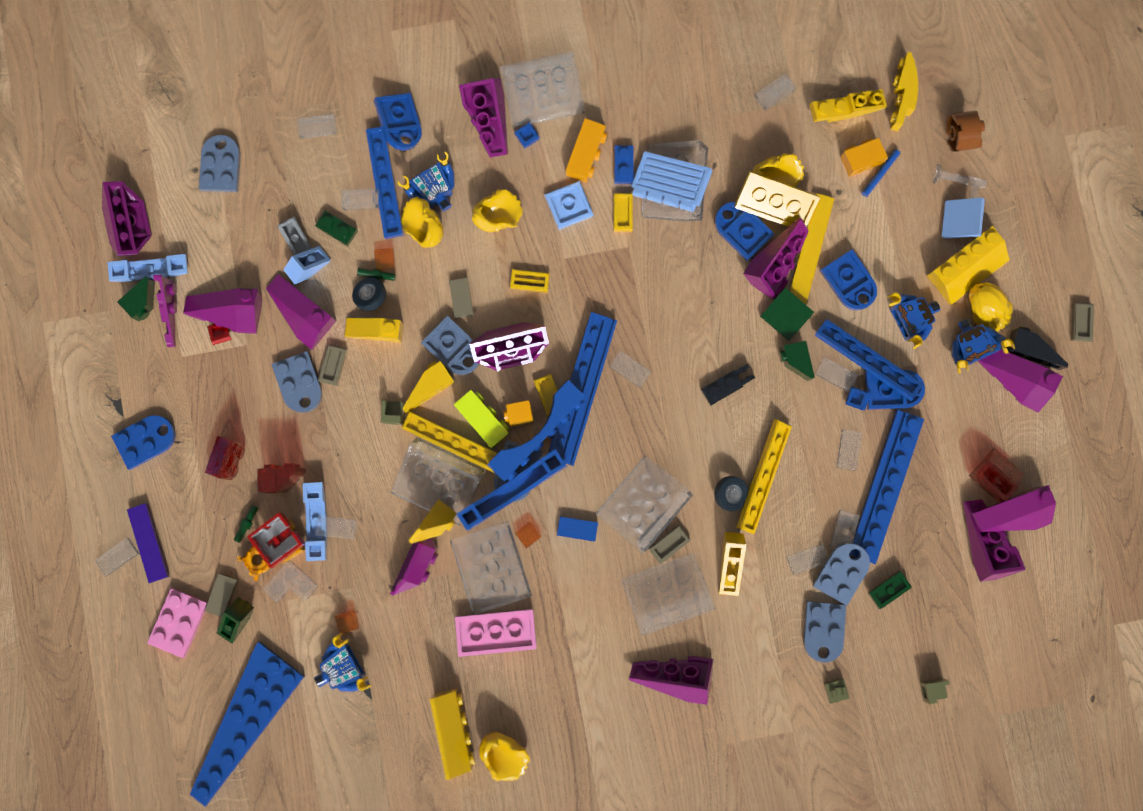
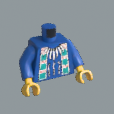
(432, 184)
(341, 668)

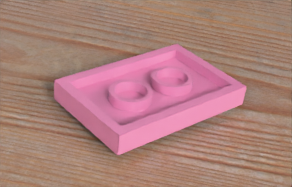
(177, 623)

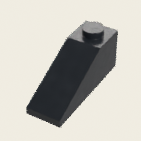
(1034, 348)

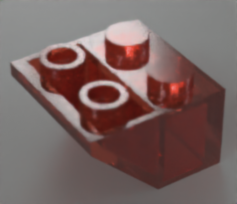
(225, 458)
(997, 476)
(278, 479)

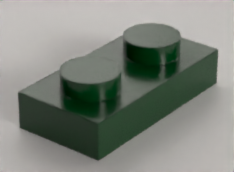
(336, 228)
(889, 590)

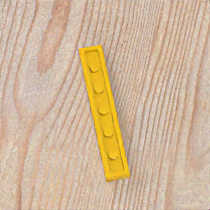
(811, 249)
(448, 440)
(764, 476)

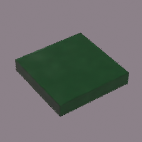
(787, 314)

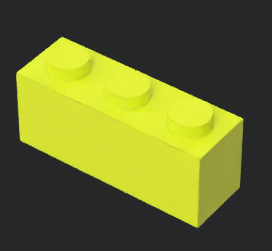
(482, 418)

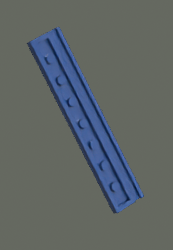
(586, 378)
(887, 484)

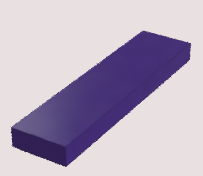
(148, 543)

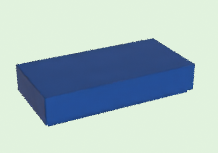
(577, 529)

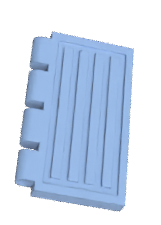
(671, 181)

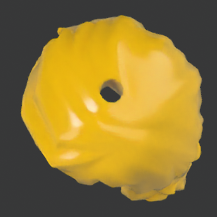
(782, 168)
(497, 211)
(422, 223)
(990, 306)
(503, 756)

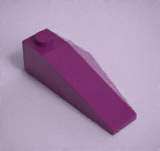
(486, 108)
(771, 266)
(233, 309)
(302, 315)
(1026, 380)
(1021, 512)
(990, 551)
(681, 678)

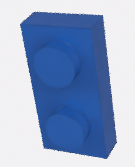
(623, 164)

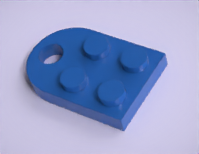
(398, 119)
(743, 231)
(849, 280)
(885, 397)
(143, 440)

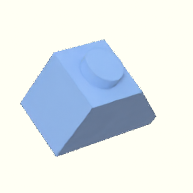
(306, 264)

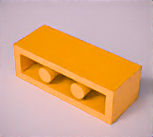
(586, 150)

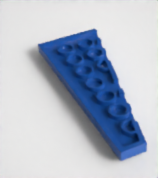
(258, 698)

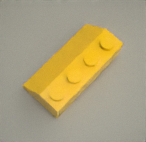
(970, 265)
(451, 733)

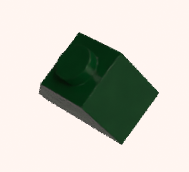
(139, 300)
(797, 359)
(234, 619)

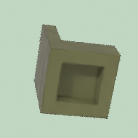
(392, 412)
(934, 690)

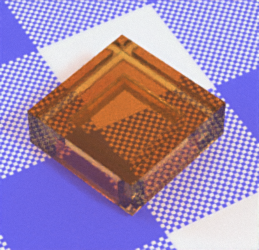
(384, 258)
(528, 535)
(347, 622)

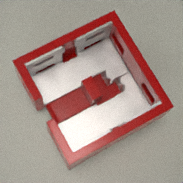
(276, 540)

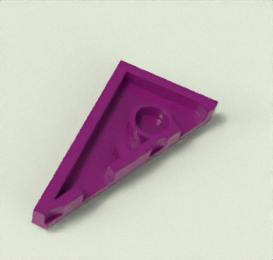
(167, 307)

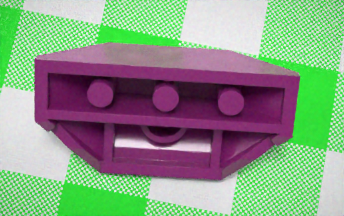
(124, 218)
(509, 345)
(416, 566)

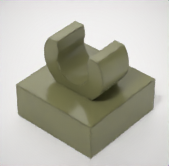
(836, 690)

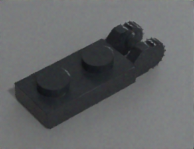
(725, 385)

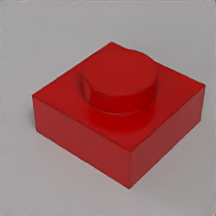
(218, 334)

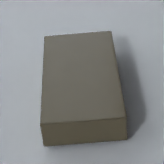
(461, 298)
(1082, 322)
(332, 365)
(669, 544)
(221, 594)

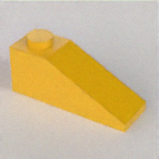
(374, 329)
(431, 383)
(435, 522)
(732, 563)

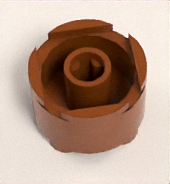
(964, 131)

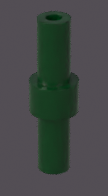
(376, 273)
(245, 524)

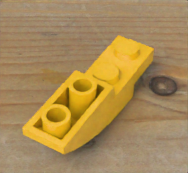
(907, 89)
(848, 107)

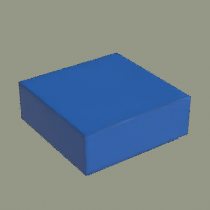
(527, 135)
(858, 398)

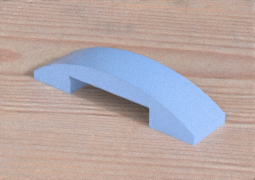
(136, 270)
(315, 506)

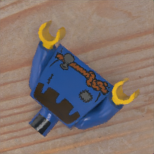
(913, 316)
(976, 344)

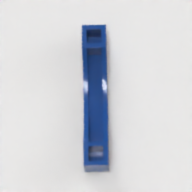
(563, 401)
(512, 490)

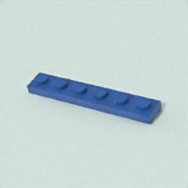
(385, 183)
(869, 359)

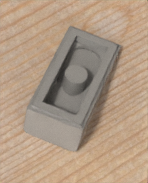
(294, 236)

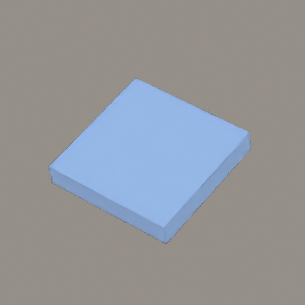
(569, 205)
(963, 218)

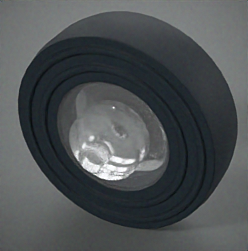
(369, 294)
(731, 493)

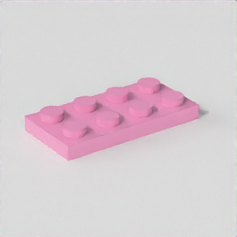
(495, 632)

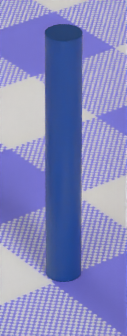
(880, 173)

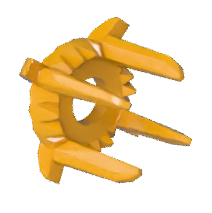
(254, 570)

